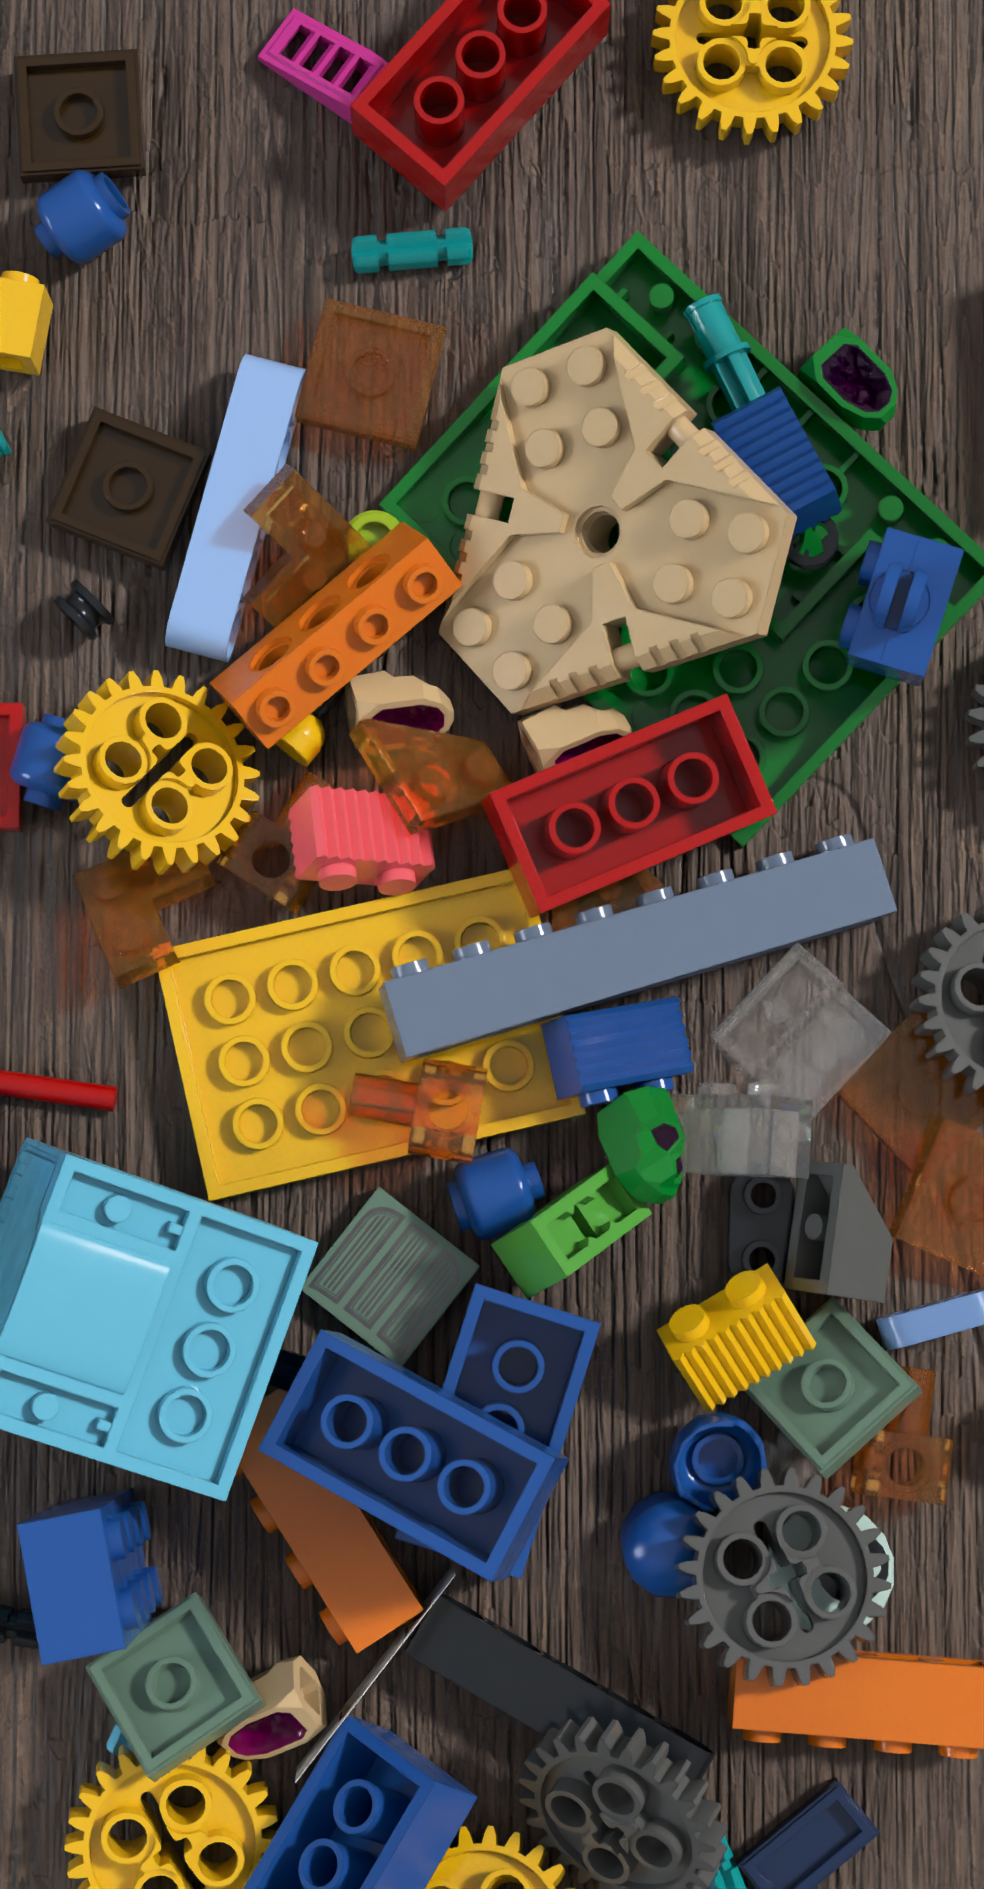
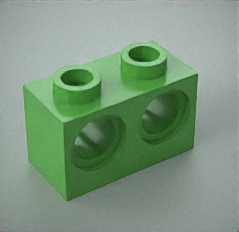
(569, 1231)

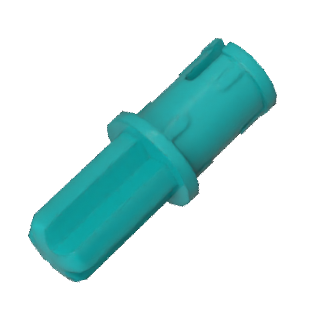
(724, 351)

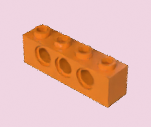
(336, 634)

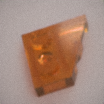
(428, 773)

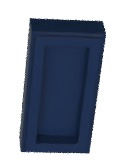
(809, 1842)

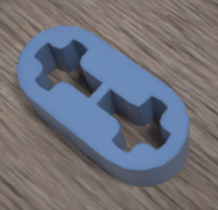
(932, 1320)

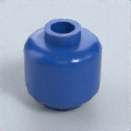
(81, 217)
(36, 760)
(494, 1193)

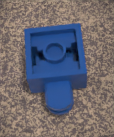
(903, 607)

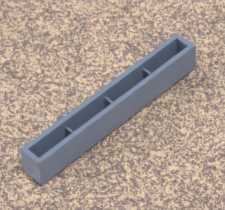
(635, 949)

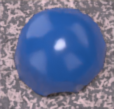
(711, 1454)
(652, 1540)

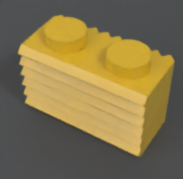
(736, 1336)

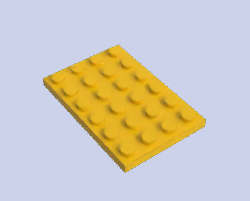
(293, 1008)

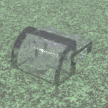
(800, 1031)

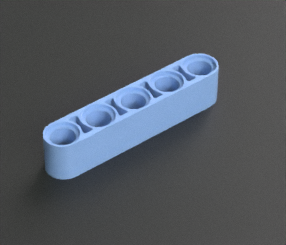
(224, 537)

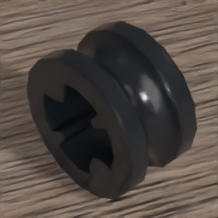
(829, 545)
(83, 610)

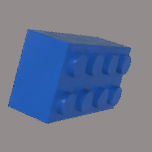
(522, 1368)
(413, 1455)
(89, 1575)
(366, 1817)

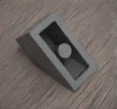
(837, 1237)

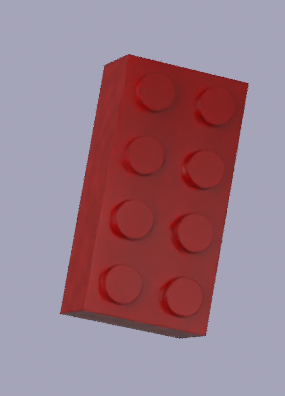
(472, 86)
(628, 805)

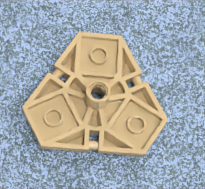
(578, 451)

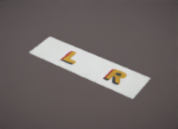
(373, 1674)

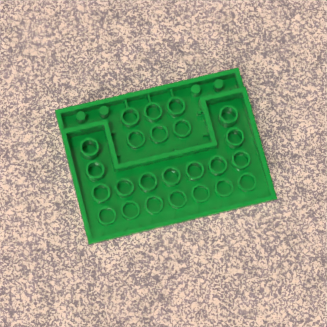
(793, 684)

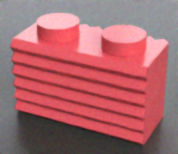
(356, 840)

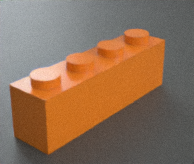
(330, 1543)
(877, 1698)

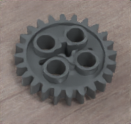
(951, 1017)
(834, 1551)
(622, 1809)

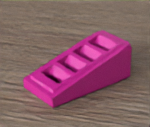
(311, 82)

